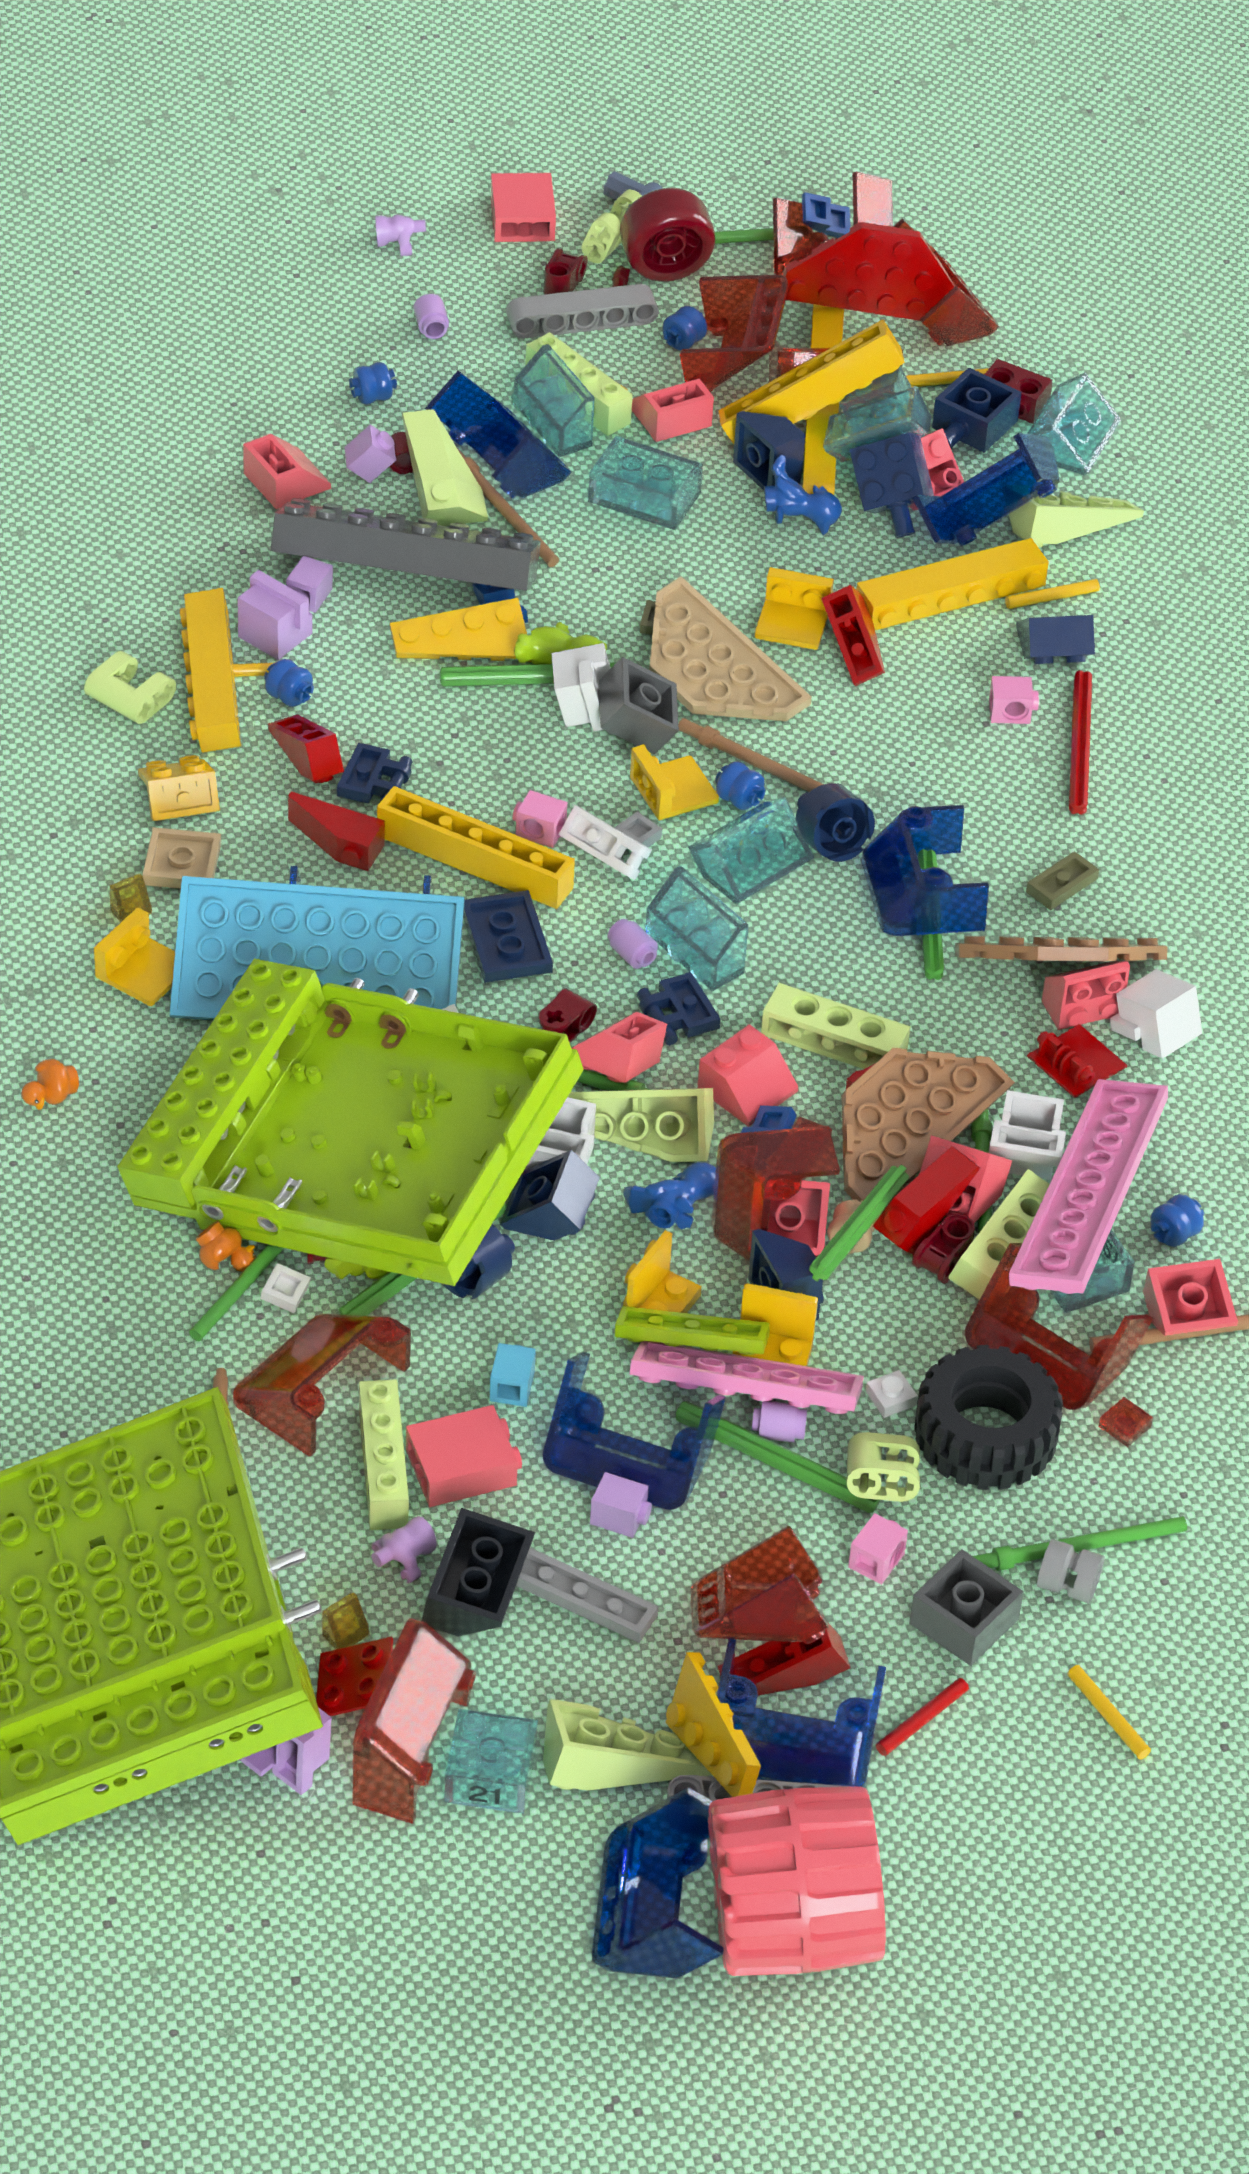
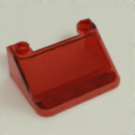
(747, 315)
(283, 1386)
(761, 1595)

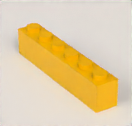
(822, 379)
(954, 583)
(211, 670)
(476, 847)

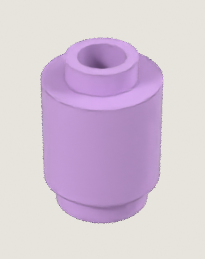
(431, 316)
(632, 943)
(779, 1421)

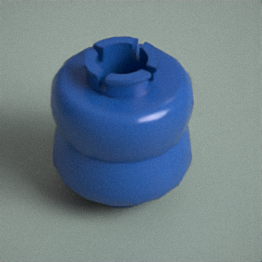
(684, 328)
(372, 383)
(288, 682)
(740, 785)
(1177, 1220)

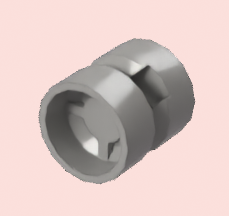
(1056, 1570)

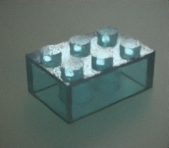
(645, 482)

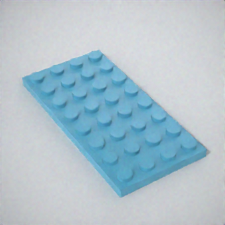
(339, 932)

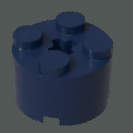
(834, 821)
(487, 1266)

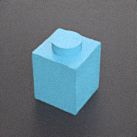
(512, 1374)

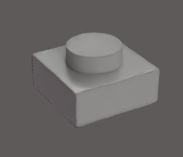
(641, 829)

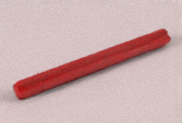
(1080, 742)

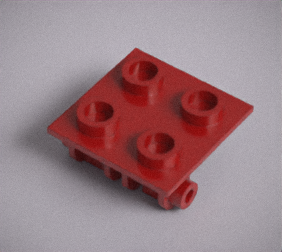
(1075, 1059)
(350, 1675)

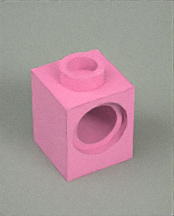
(1012, 699)
(540, 818)
(878, 1548)

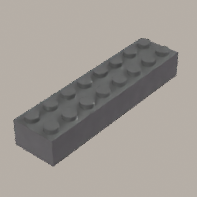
(406, 544)

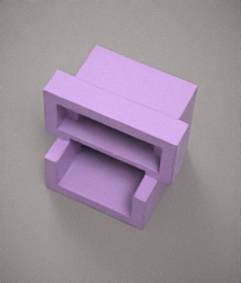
(273, 616)
(296, 1758)

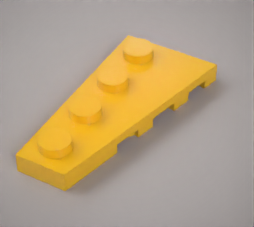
(462, 633)
(709, 1730)

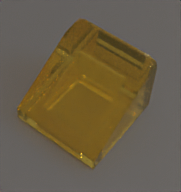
(128, 895)
(344, 1622)

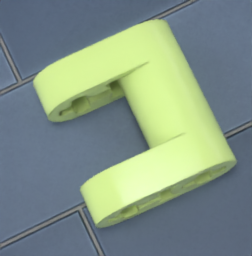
(605, 230)
(111, 687)
(866, 1466)

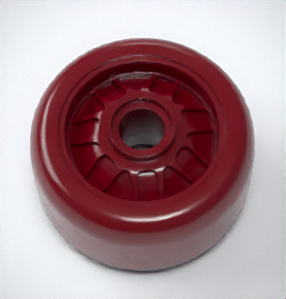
(667, 234)

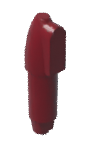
(620, 276)

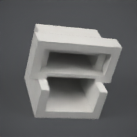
(577, 683)
(1159, 1012)
(570, 1130)
(1029, 1133)

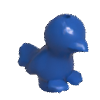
(791, 499)
(673, 1198)

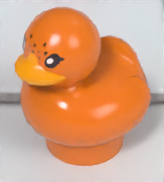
(52, 1084)
(219, 1243)

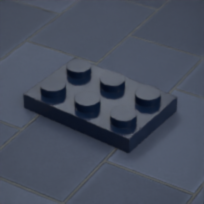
(507, 936)

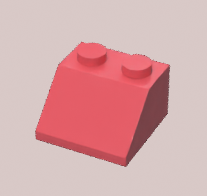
(746, 1074)
(802, 1215)
(1189, 1297)

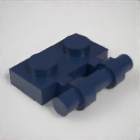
(365, 771)
(688, 1005)

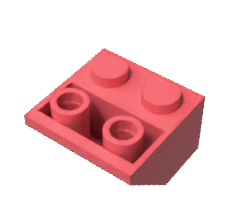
(675, 410)
(941, 464)
(281, 470)
(1085, 993)
(624, 1047)
(984, 1187)

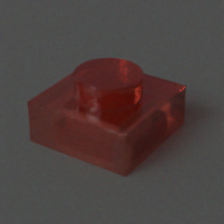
(1125, 1422)

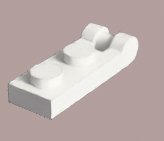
(604, 841)

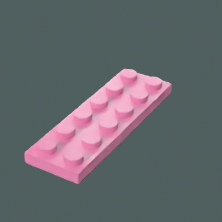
(747, 1375)

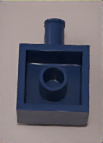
(976, 410)
(890, 476)

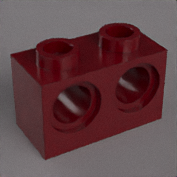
(1034, 387)

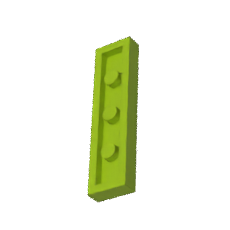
(692, 1330)

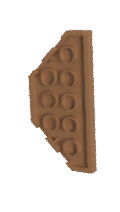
(1055, 950)
(903, 1103)

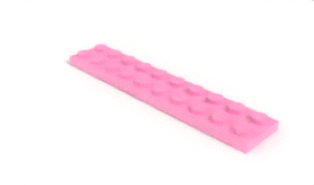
(1088, 1187)

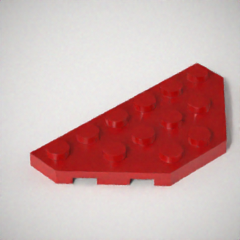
(871, 272)

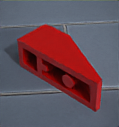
(854, 633)
(308, 747)
(340, 832)
(926, 1200)
(791, 1664)

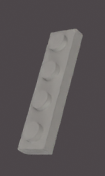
(587, 1595)

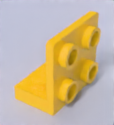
(794, 608)
(672, 785)
(180, 788)
(134, 960)
(654, 1285)
(790, 1319)

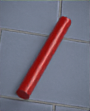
(922, 1716)

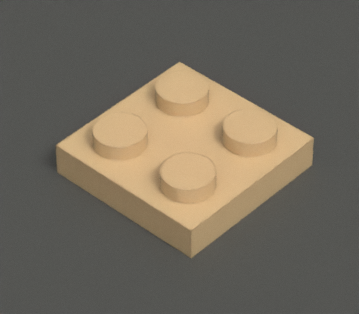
(179, 854)

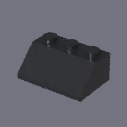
(476, 1575)

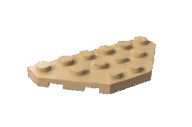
(716, 663)

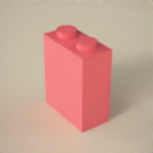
(523, 207)
(462, 1455)

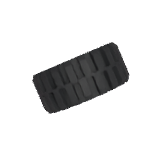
(983, 1453)

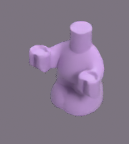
(398, 229)
(404, 1546)

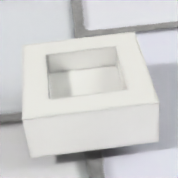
(285, 1288)
(891, 1393)

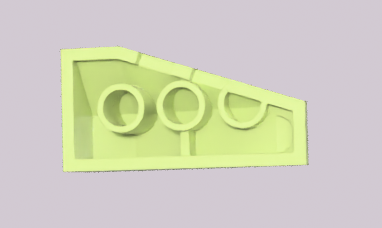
(441, 475)
(1069, 517)
(657, 1121)
(602, 1753)

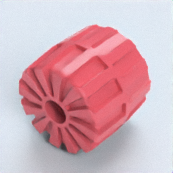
(797, 1880)

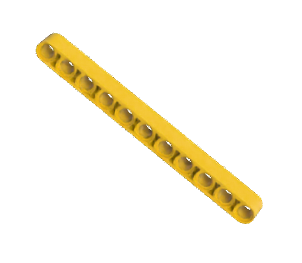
(818, 465)

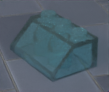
(555, 403)
(876, 421)
(1076, 423)
(752, 850)
(698, 930)

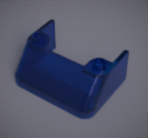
(498, 436)
(992, 493)
(915, 898)
(585, 1450)
(802, 1746)
(642, 1891)

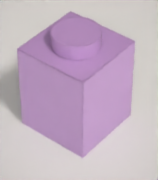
(370, 453)
(312, 580)
(620, 1505)

